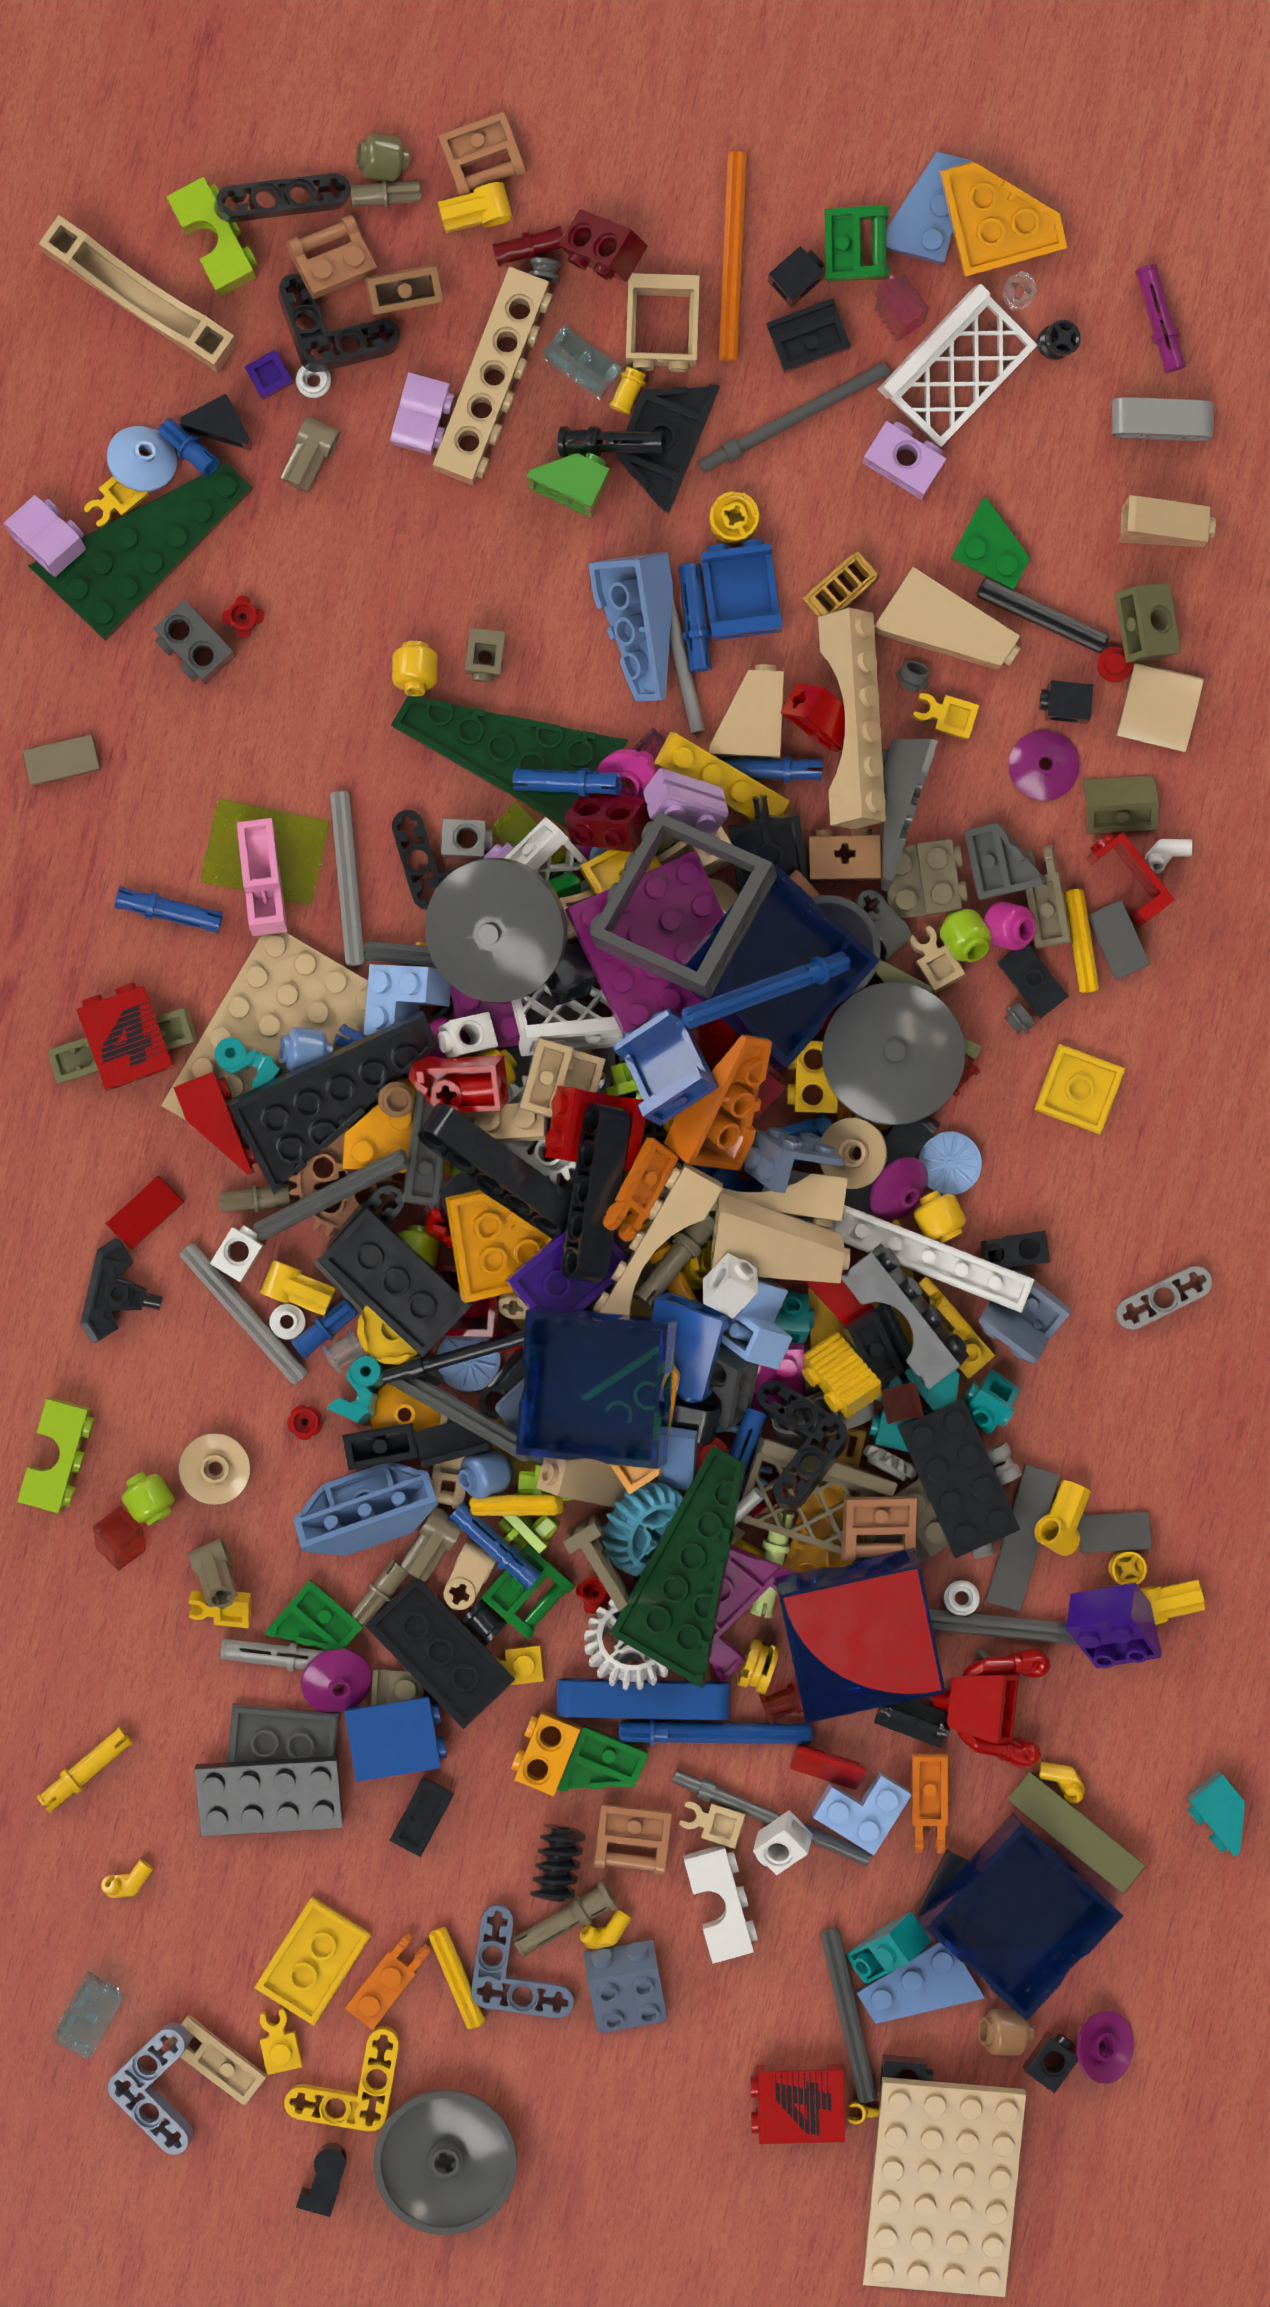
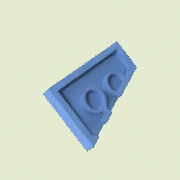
(923, 221)
(925, 1984)

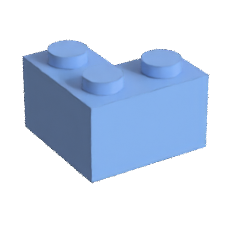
(399, 991)
(753, 1328)
(863, 1820)

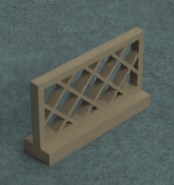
(839, 1474)
(585, 1536)

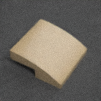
(1160, 706)
(558, 1066)

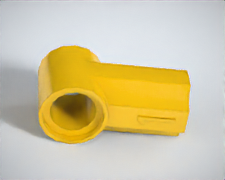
(484, 206)
(290, 1285)
(1059, 1527)
(1174, 1600)

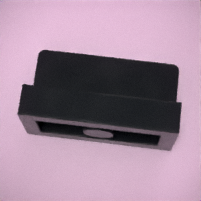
(447, 1443)

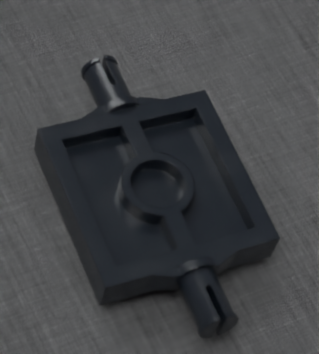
(770, 838)

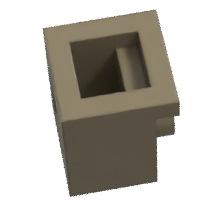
(485, 641)

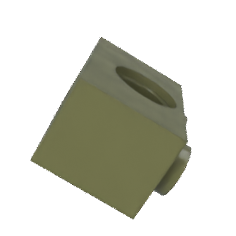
(1147, 622)

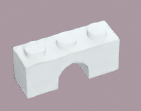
(730, 1933)

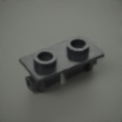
(915, 1720)

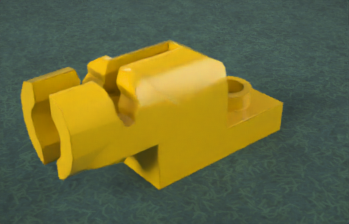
(978, 1352)

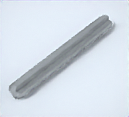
(347, 878)
(243, 1313)

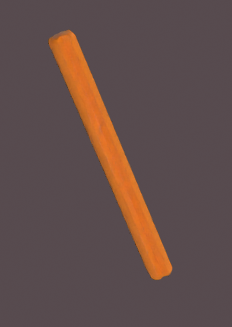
(732, 256)

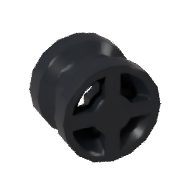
(1066, 335)

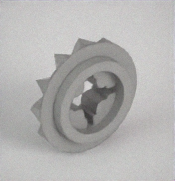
(889, 1463)

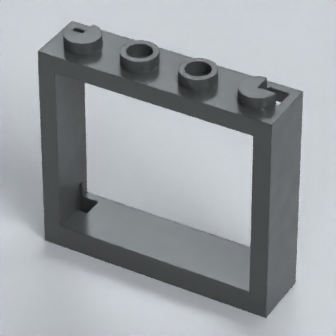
(732, 931)

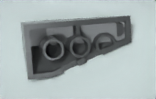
(904, 775)

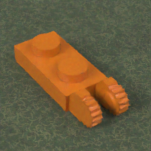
(640, 1189)
(929, 1797)
(385, 1983)

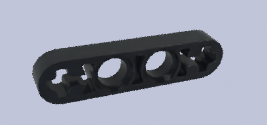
(284, 204)

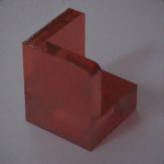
(901, 1402)
(119, 1538)

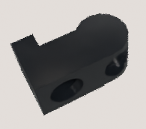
(1017, 1249)
(329, 2168)

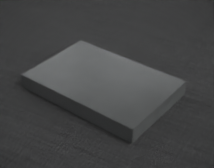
(280, 1733)

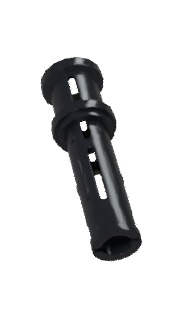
(593, 441)

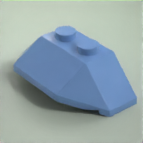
(365, 1509)

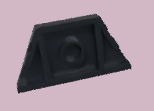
(682, 416)

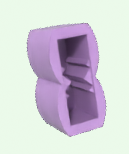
(421, 413)
(45, 535)

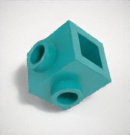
(796, 1316)
(987, 1407)

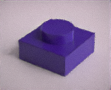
(268, 374)

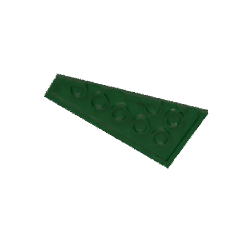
(142, 548)
(498, 744)
(680, 1590)

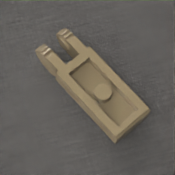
(1049, 904)

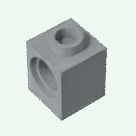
(450, 832)

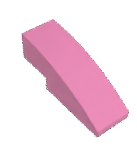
(261, 877)

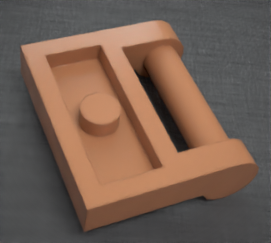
(477, 143)
(336, 267)
(878, 1517)
(635, 1828)

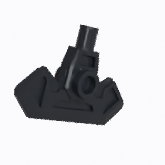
(112, 1292)

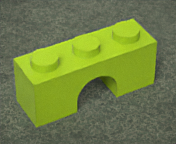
(228, 263)
(67, 1427)

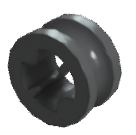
(545, 269)

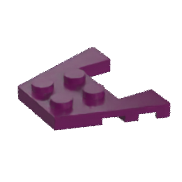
(744, 1582)

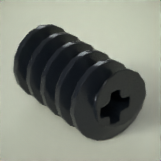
(558, 1863)

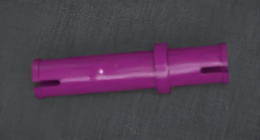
(1172, 358)

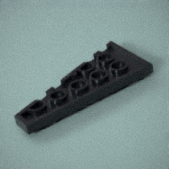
(316, 1103)

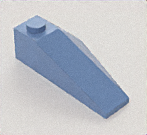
(638, 606)

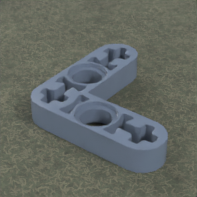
(497, 1974)
(141, 2082)

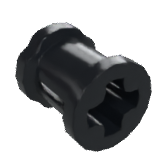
(483, 1621)

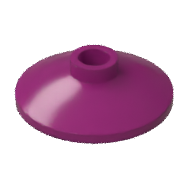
(1034, 781)
(898, 1189)
(332, 1669)
(1105, 2047)

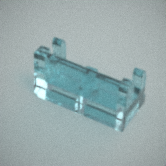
(581, 362)
(88, 2015)

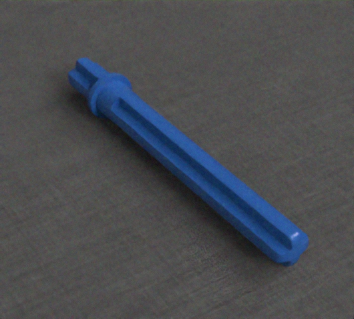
(817, 971)
(714, 1732)

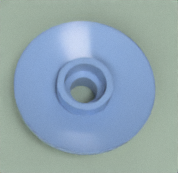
(138, 471)

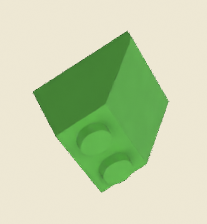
(572, 482)

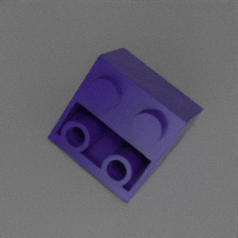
(1113, 1625)

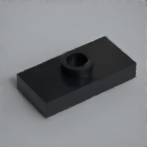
(1032, 980)
(421, 1816)

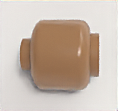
(1005, 2032)

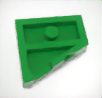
(991, 548)
(315, 1620)
(602, 1762)

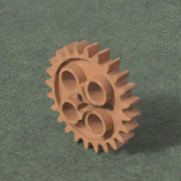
(308, 1178)

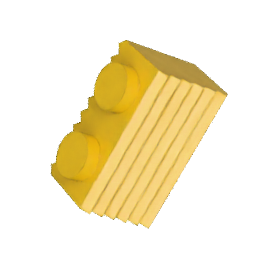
(841, 1376)

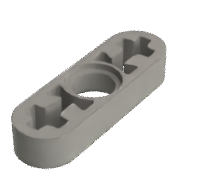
(1183, 1278)

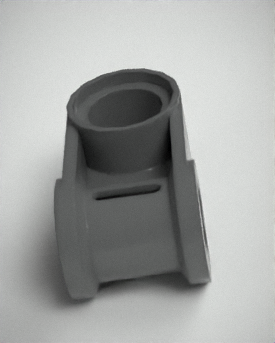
(891, 929)

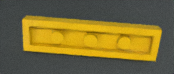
(738, 788)

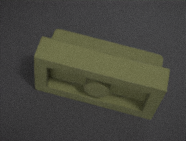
(1121, 804)

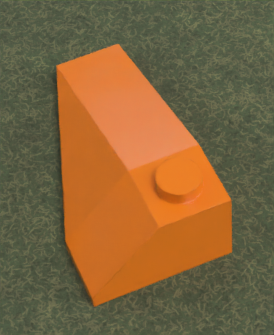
(719, 1126)

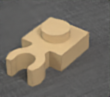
(937, 964)
(719, 1825)

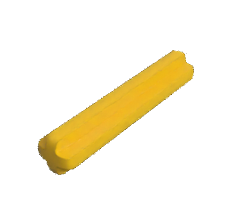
(1082, 941)
(517, 1505)
(456, 1977)

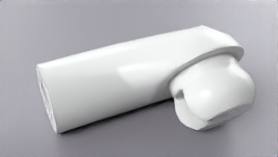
(1164, 850)

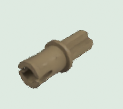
(386, 193)
(253, 1199)
(380, 1592)

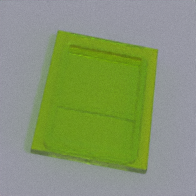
(298, 844)

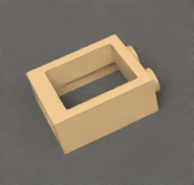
(662, 286)

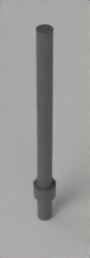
(733, 449)
(707, 1790)

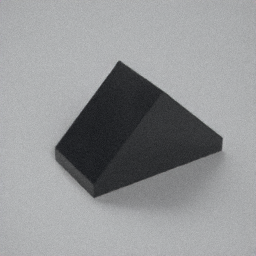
(218, 422)

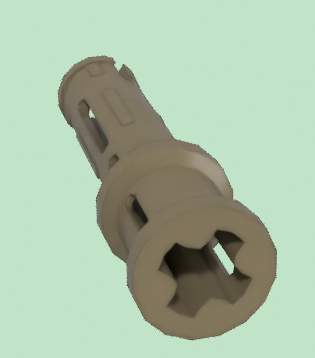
(686, 1246)
(579, 1912)

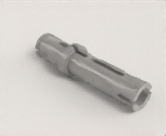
(233, 1649)

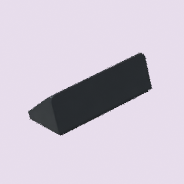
(380, 1446)

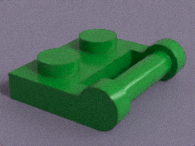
(845, 245)
(508, 1594)

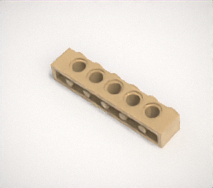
(516, 289)

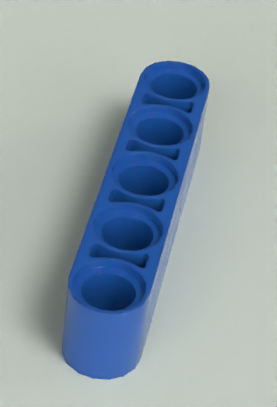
(662, 1701)

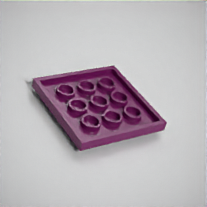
(665, 915)

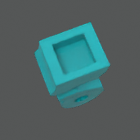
(235, 1058)
(365, 1377)

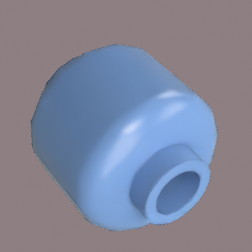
(302, 1047)
(485, 1473)

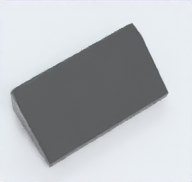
(1118, 940)
(1114, 1532)

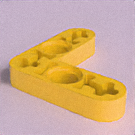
(353, 2101)

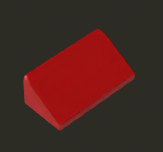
(144, 1212)
(827, 1766)

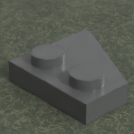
(999, 862)

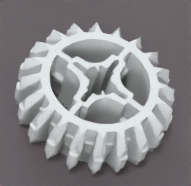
(614, 1663)

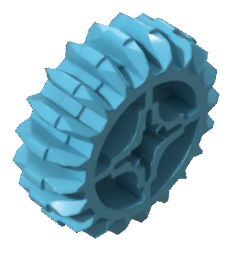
(626, 1535)

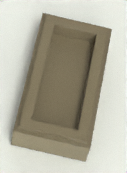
(61, 760)

